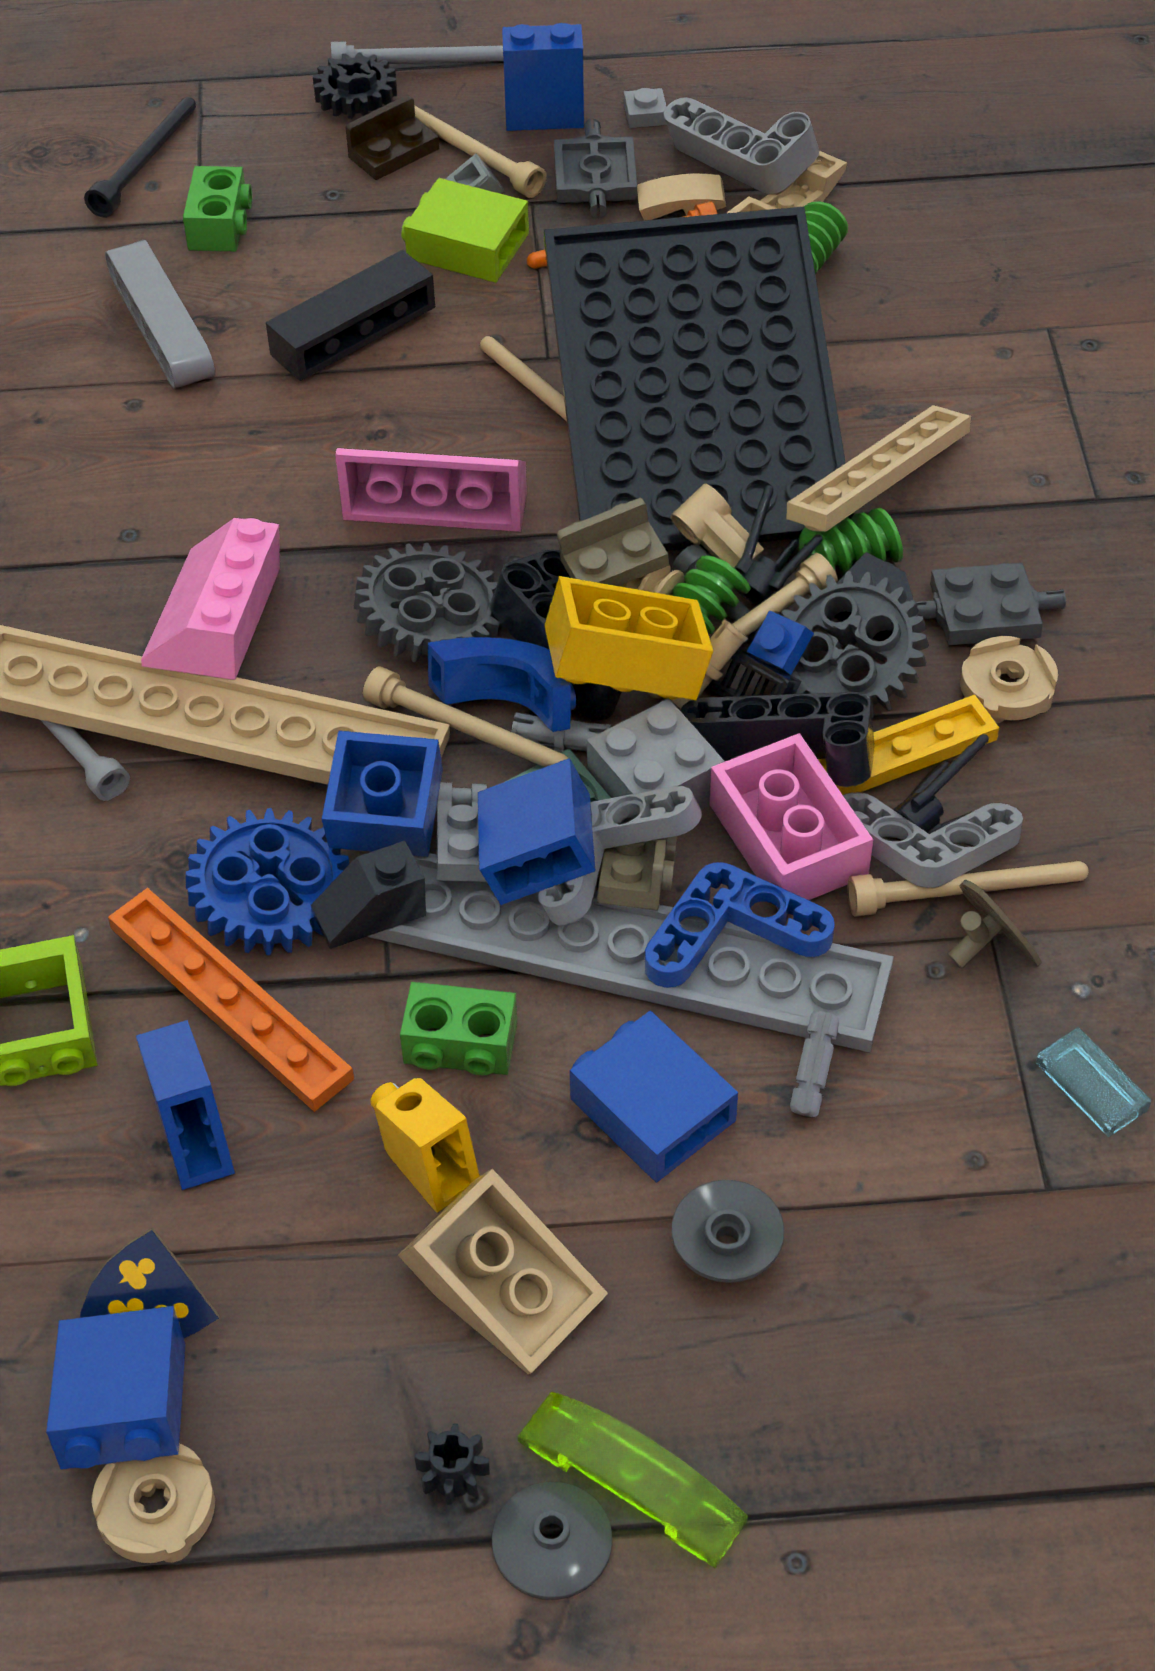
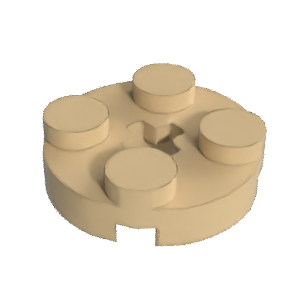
(1004, 699)
(168, 1531)

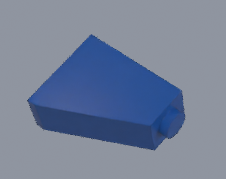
(185, 1104)

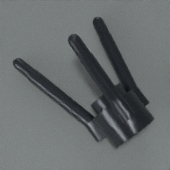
(765, 574)
(922, 805)

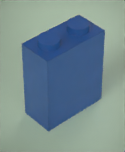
(543, 77)
(535, 832)
(652, 1095)
(117, 1388)

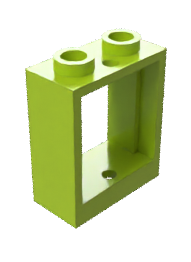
(39, 968)

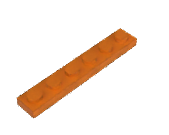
(232, 999)

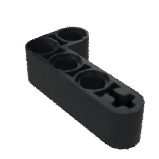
(522, 606)
(832, 725)

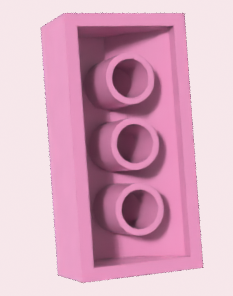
(431, 489)
(217, 601)

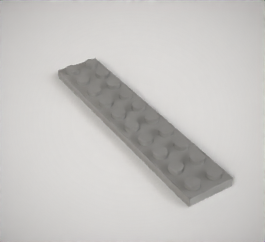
(604, 950)

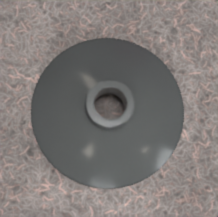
(729, 1210)
(558, 1565)

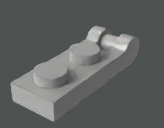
(458, 833)

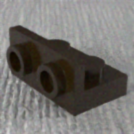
(389, 138)

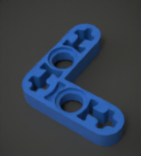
(734, 907)

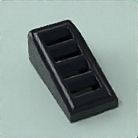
(783, 682)

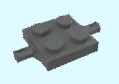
(595, 169)
(987, 603)

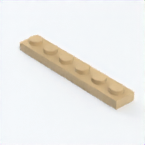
(877, 468)

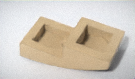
(679, 192)

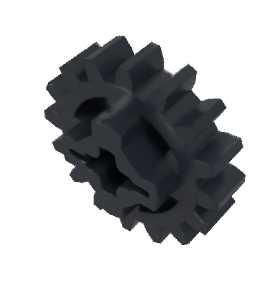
(354, 85)

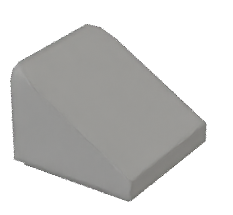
(476, 174)

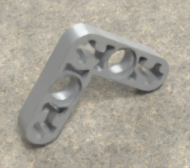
(660, 816)
(933, 857)

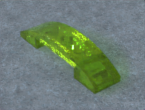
(638, 1472)

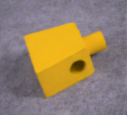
(412, 1123)

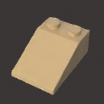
(503, 1272)

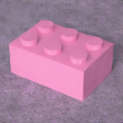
(790, 819)

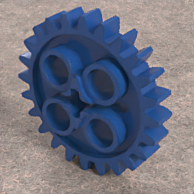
(269, 868)

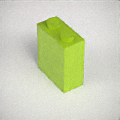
(466, 229)

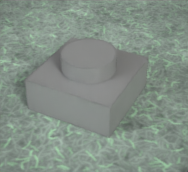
(645, 107)

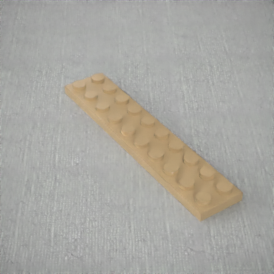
(185, 711)

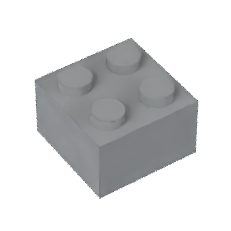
(653, 753)

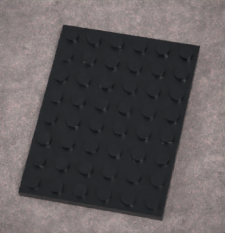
(694, 364)

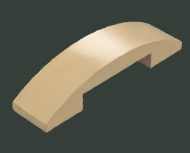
(809, 187)

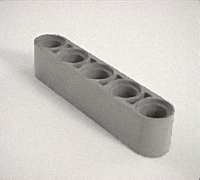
(160, 314)

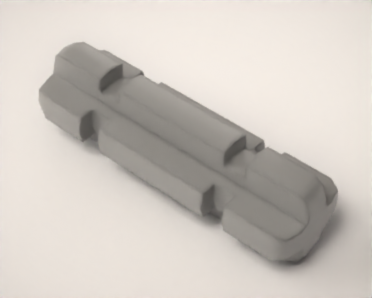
(814, 1063)

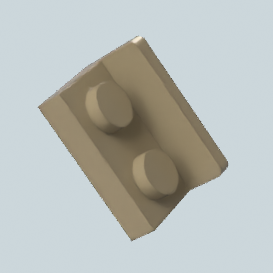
(612, 546)
(637, 873)

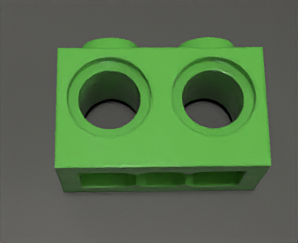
(216, 208)
(460, 1017)

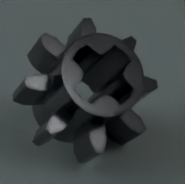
(457, 1480)

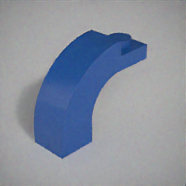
(502, 671)

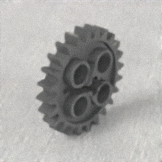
(425, 599)
(871, 611)

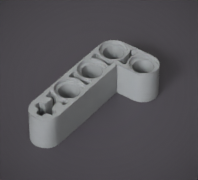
(755, 158)

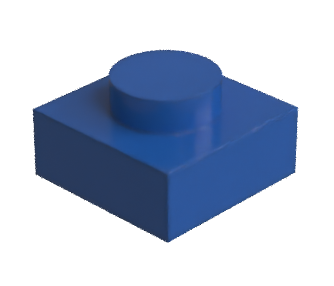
(780, 642)

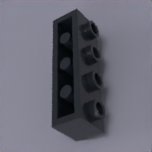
(350, 315)

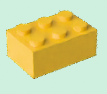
(627, 639)

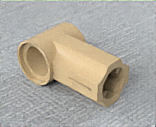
(708, 521)

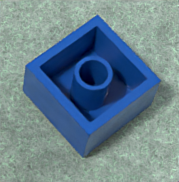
(382, 792)

